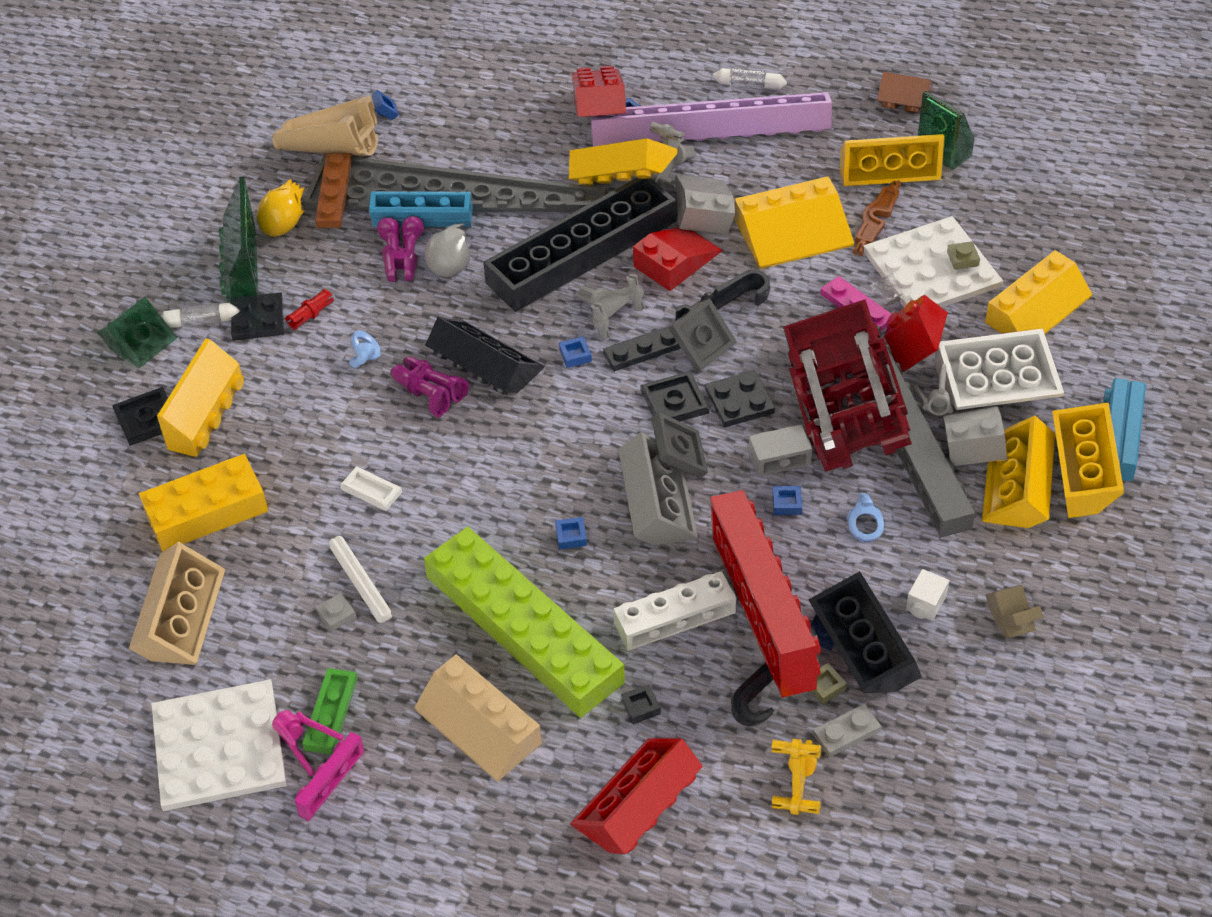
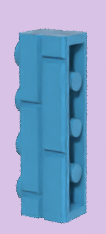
(433, 208)
(1126, 411)

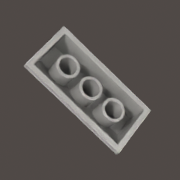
(655, 494)

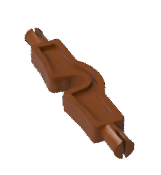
(871, 224)

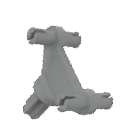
(671, 138)
(606, 302)

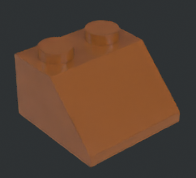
(903, 91)

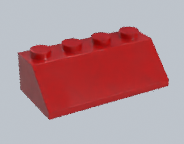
(638, 794)

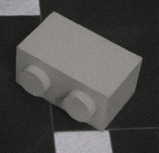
(780, 450)

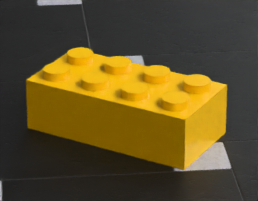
(203, 502)

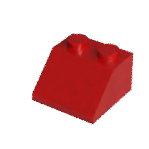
(915, 331)

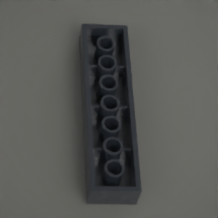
(579, 242)

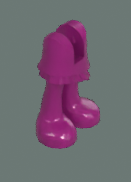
(395, 256)
(416, 377)

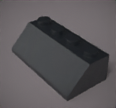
(482, 355)
(865, 636)

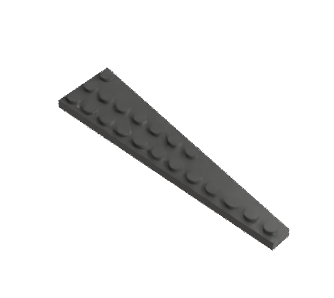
(487, 190)

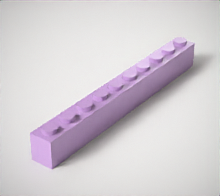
(718, 118)

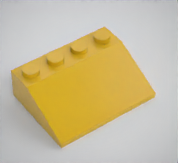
(793, 222)

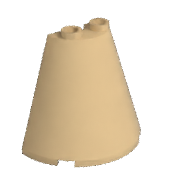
(332, 130)

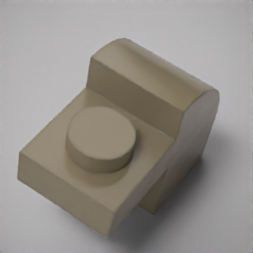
(1012, 611)

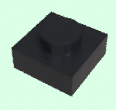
(640, 704)

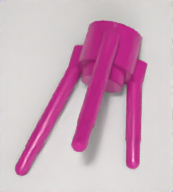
(290, 729)

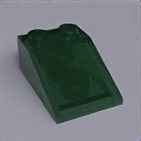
(942, 118)

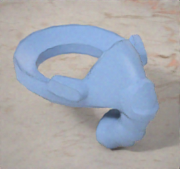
(365, 351)
(865, 506)

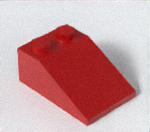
(672, 255)

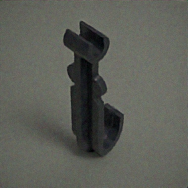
(732, 289)
(747, 692)

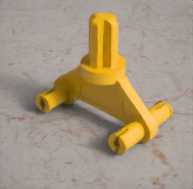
(802, 764)

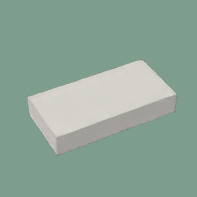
(371, 488)

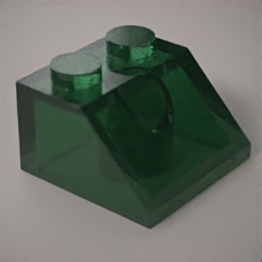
(137, 333)

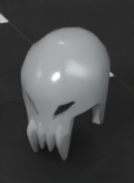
(447, 252)

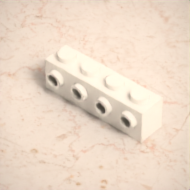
(674, 610)

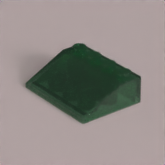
(238, 246)

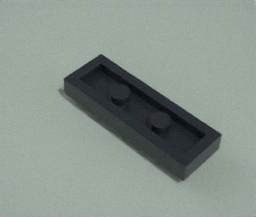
(640, 349)

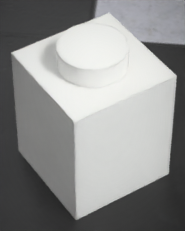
(927, 595)

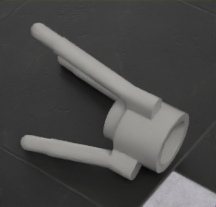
(938, 399)

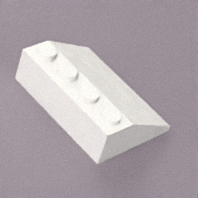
(998, 369)

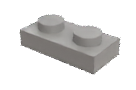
(847, 730)

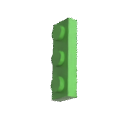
(330, 709)

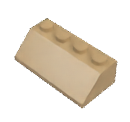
(177, 607)
(478, 718)

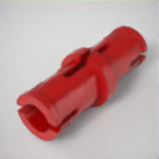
(309, 309)

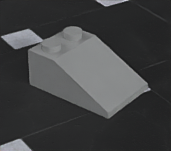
(704, 204)
(975, 435)

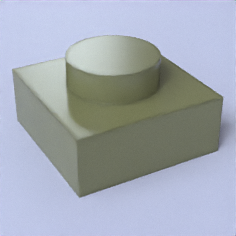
(963, 255)
(829, 684)

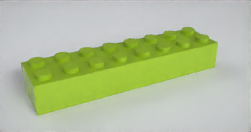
(525, 621)

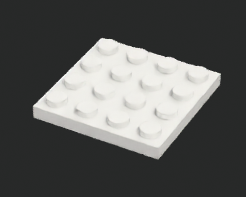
(923, 266)
(217, 745)

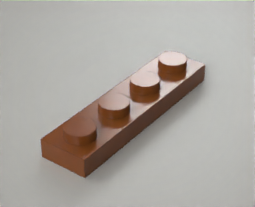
(333, 190)

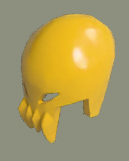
(280, 209)

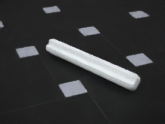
(360, 579)

